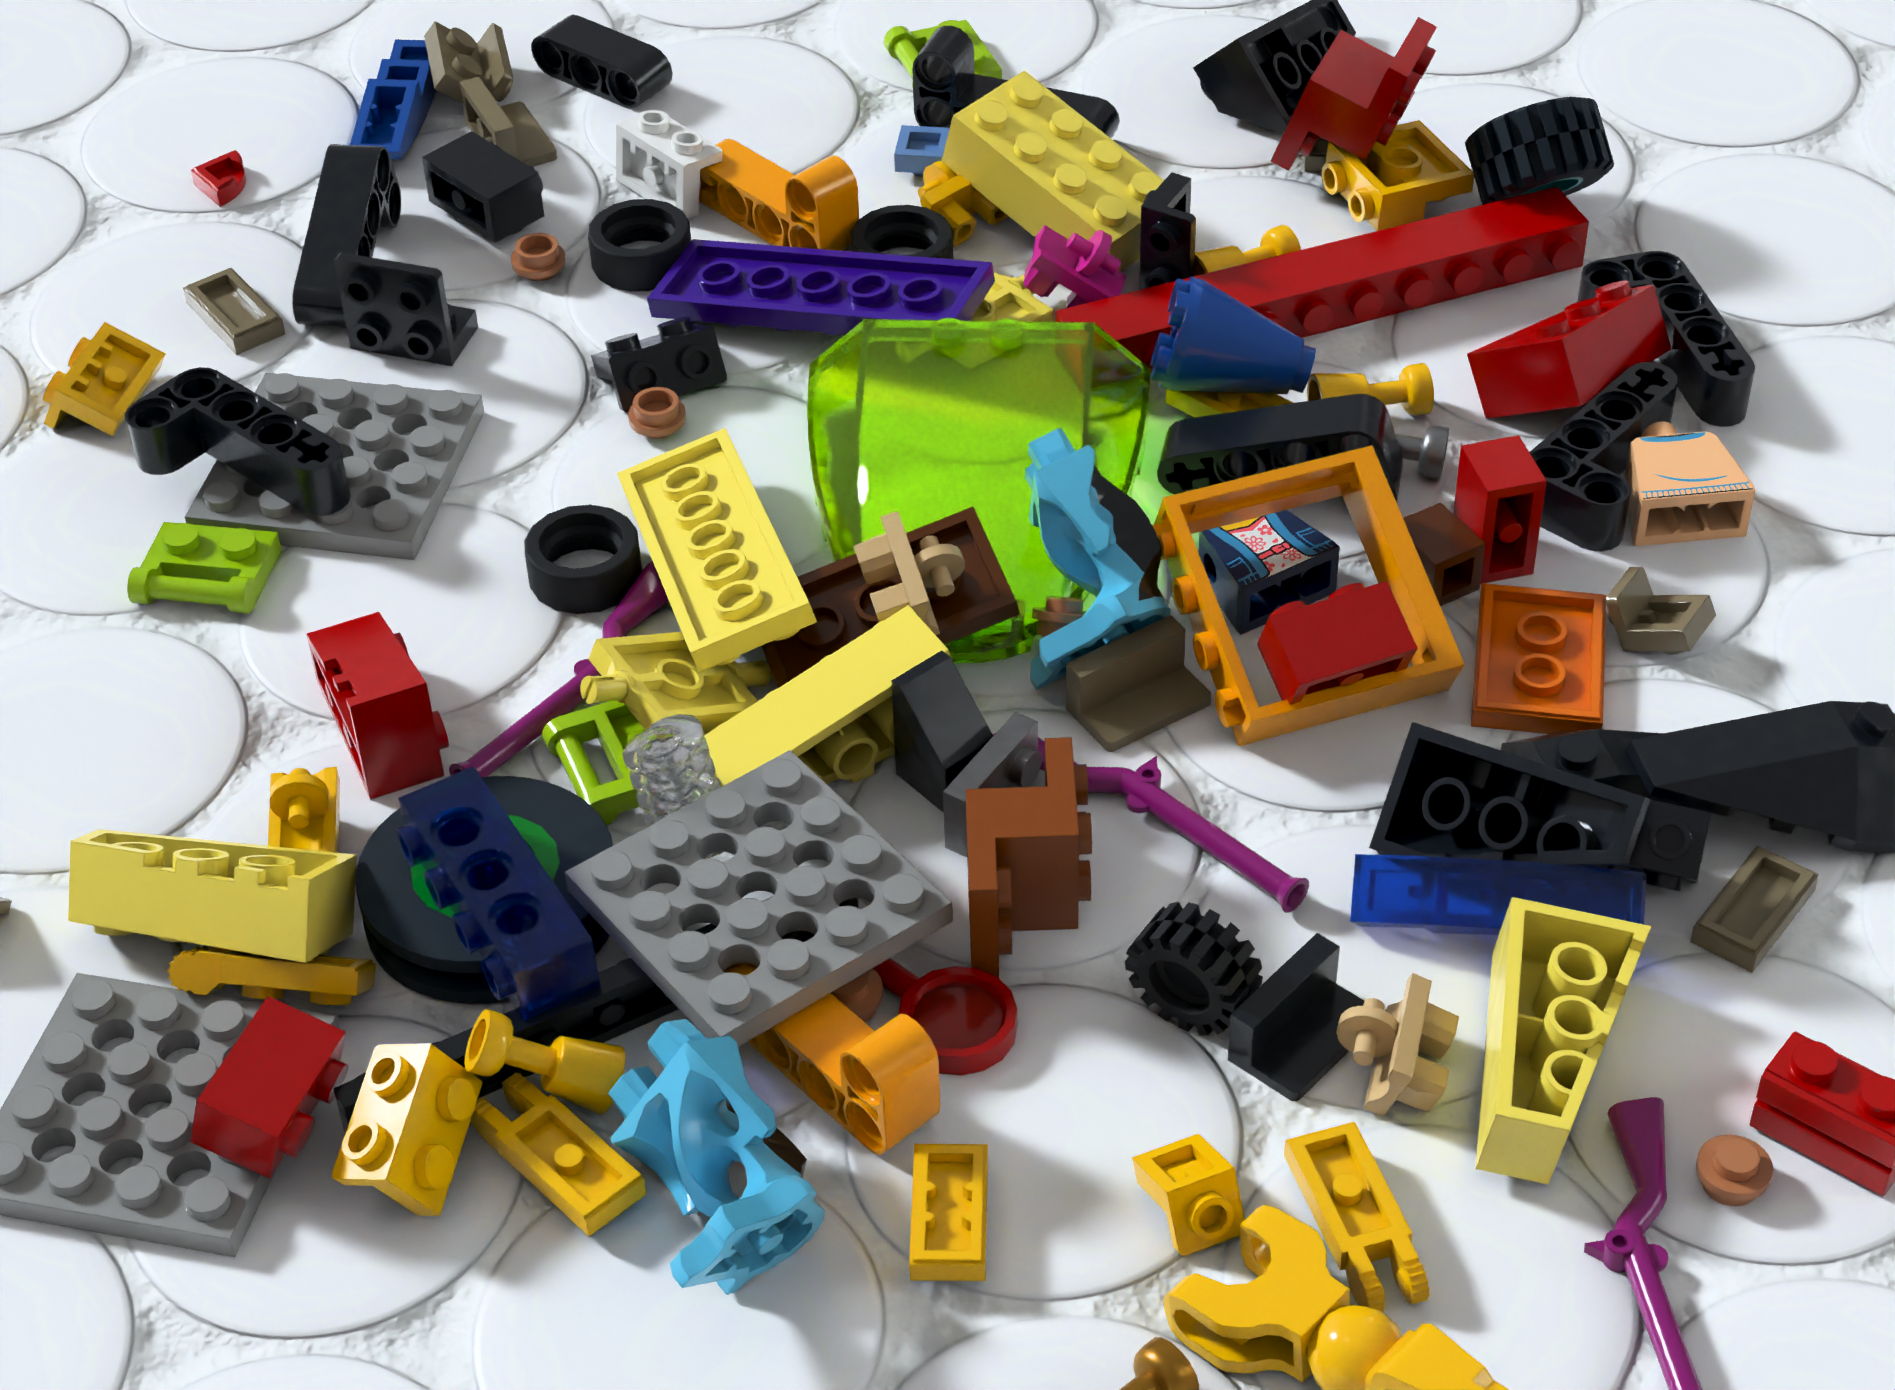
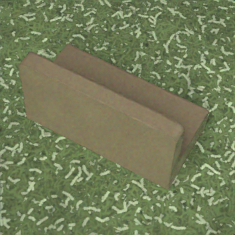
(506, 126)
(1134, 685)

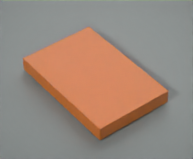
(1539, 660)

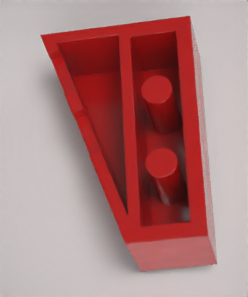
(1570, 353)
(379, 704)

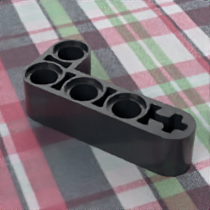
(947, 84)
(351, 202)
(1704, 352)
(248, 433)
(1264, 439)
(1589, 451)

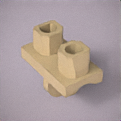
(892, 555)
(1392, 1044)

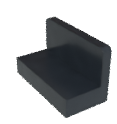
(1291, 1022)

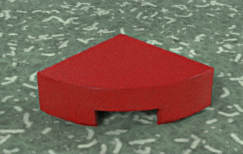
(221, 177)

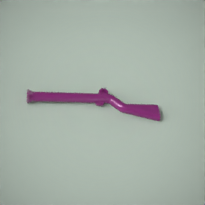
(638, 604)
(1145, 794)
(1641, 1139)

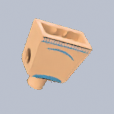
(1685, 488)

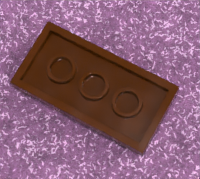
(846, 609)

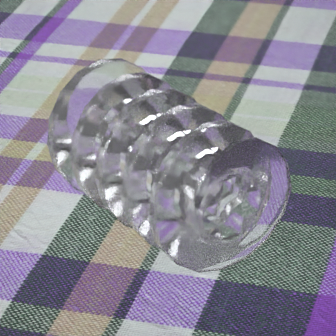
(670, 767)

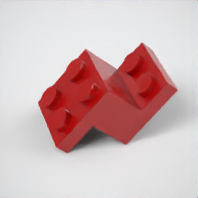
(1356, 95)

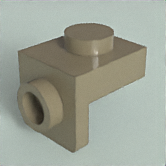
(1656, 621)

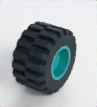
(1540, 149)

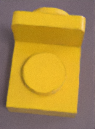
(1194, 1190)

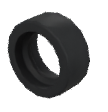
(634, 222)
(903, 227)
(575, 530)

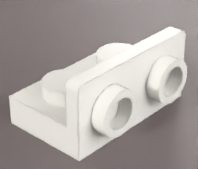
(663, 159)

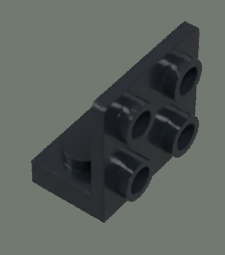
(401, 310)

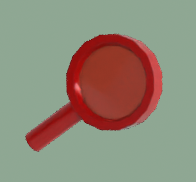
(961, 1010)

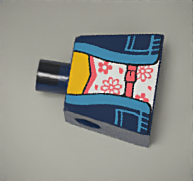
(1267, 565)

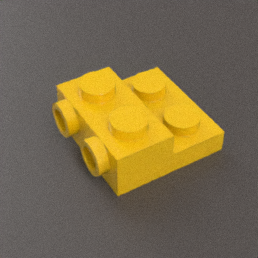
(1396, 178)

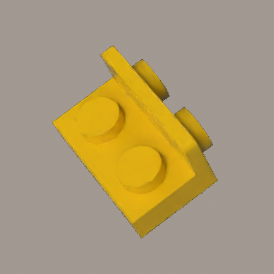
(102, 379)

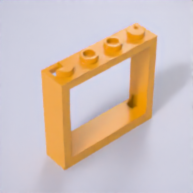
(1390, 551)

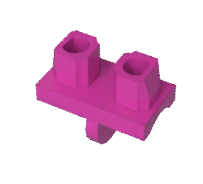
(1076, 264)

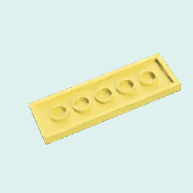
(715, 550)

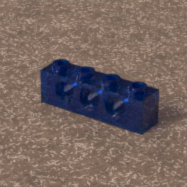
(497, 893)

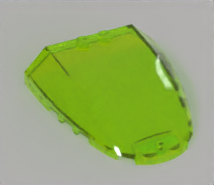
(943, 423)

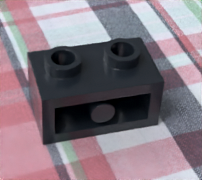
(483, 186)

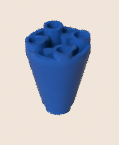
(1226, 346)

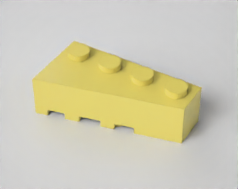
(833, 713)
(213, 892)
(1547, 1021)

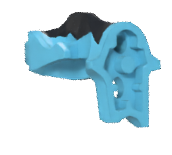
(1097, 542)
(690, 1133)

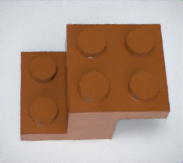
(1027, 856)

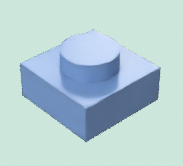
(919, 148)

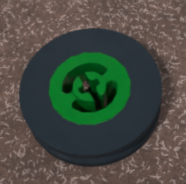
(417, 939)

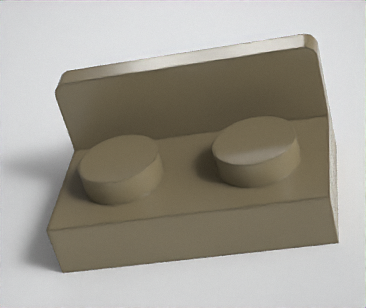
(458, 57)

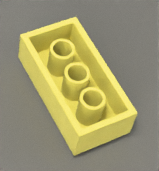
(1049, 166)

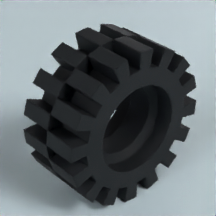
(1193, 967)

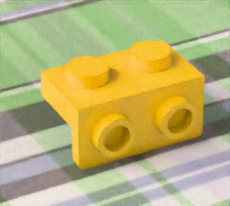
(408, 1126)

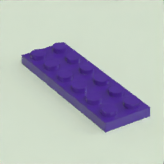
(814, 287)

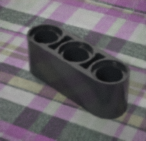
(601, 61)

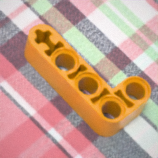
(780, 207)
(866, 1079)

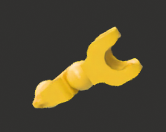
(1303, 1321)

